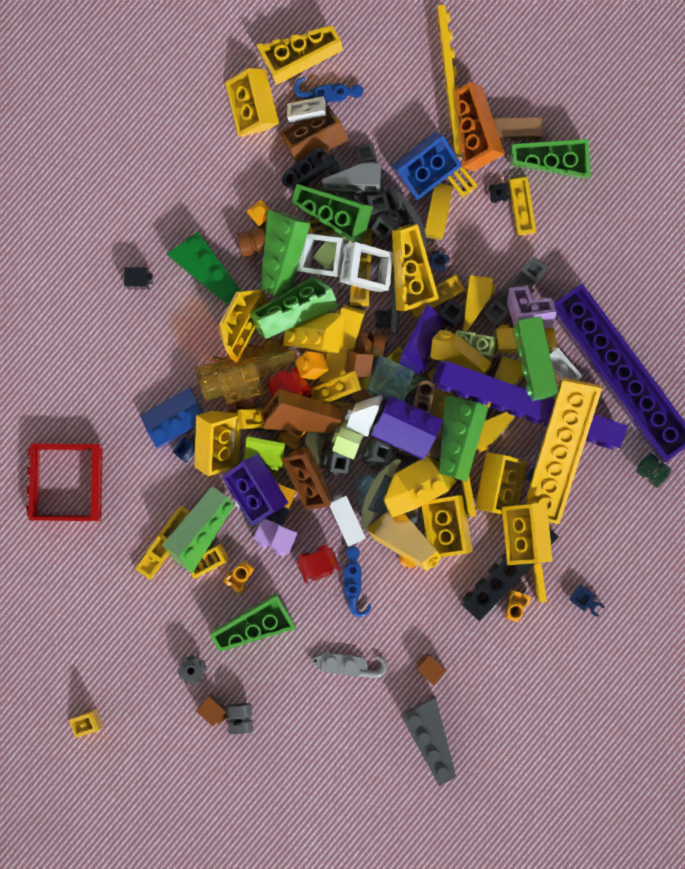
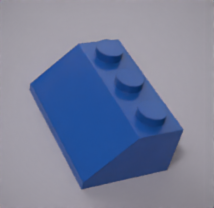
(426, 165)
(172, 418)

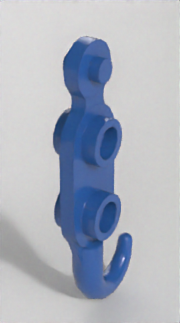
(331, 92)
(352, 582)

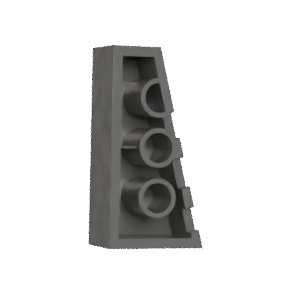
(429, 735)

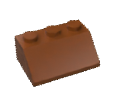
(313, 133)
(307, 478)

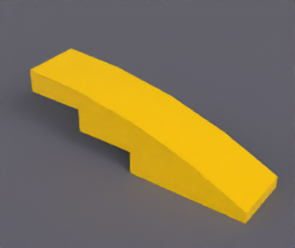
(358, 295)
(156, 553)

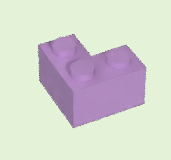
(524, 307)
(275, 536)

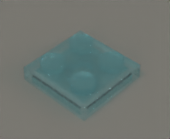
(389, 379)
(362, 486)

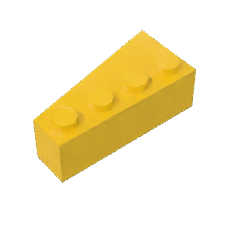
(295, 54)
(411, 269)
(351, 329)

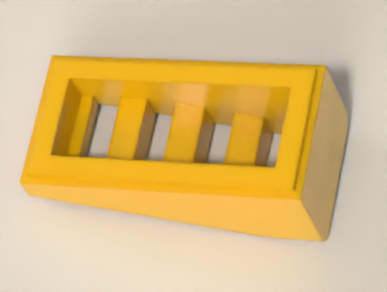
(221, 554)

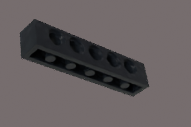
(478, 609)

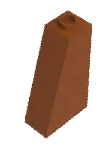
(300, 413)

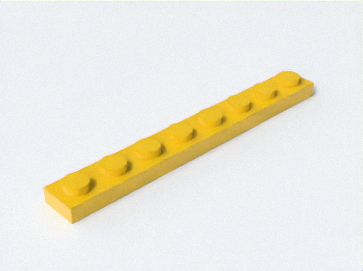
(450, 73)

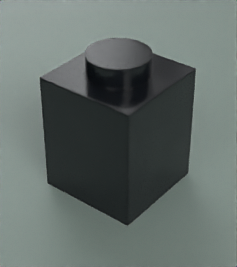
(137, 278)
(451, 313)

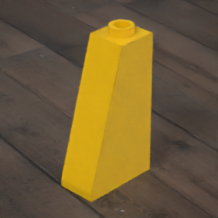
(405, 539)

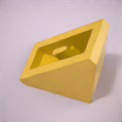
(86, 723)

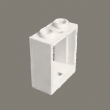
(306, 256)
(351, 265)
(346, 520)

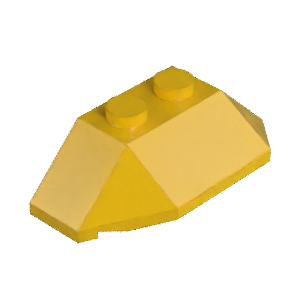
(237, 323)
(416, 486)

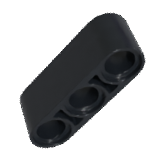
(317, 167)

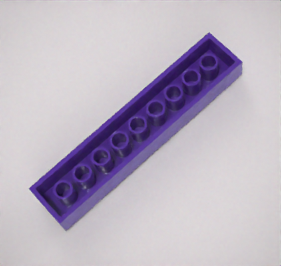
(621, 372)
(515, 399)

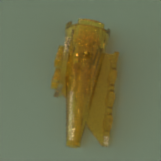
(241, 379)

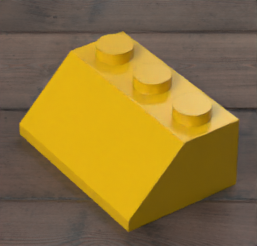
(251, 102)
(317, 334)
(507, 344)
(217, 442)
(500, 483)
(447, 525)
(527, 534)

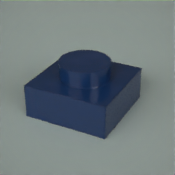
(184, 450)

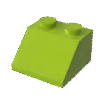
(269, 451)

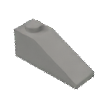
(360, 178)

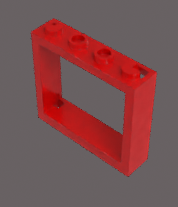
(96, 482)

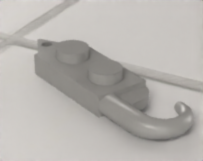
(348, 665)

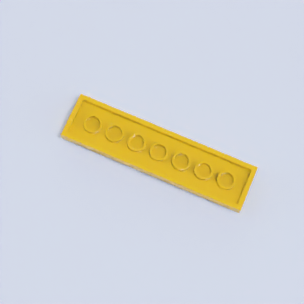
(563, 445)

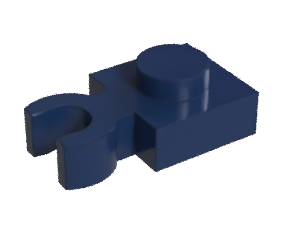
(584, 599)

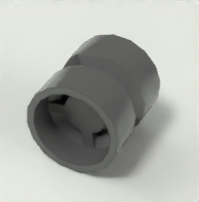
(236, 712)

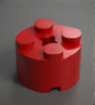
(289, 382)
(318, 564)

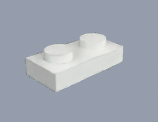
(306, 109)
(563, 366)

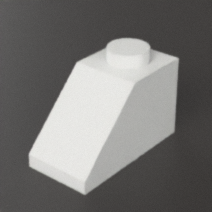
(363, 415)

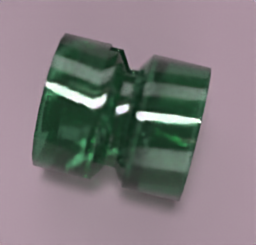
(648, 465)

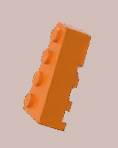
(477, 128)

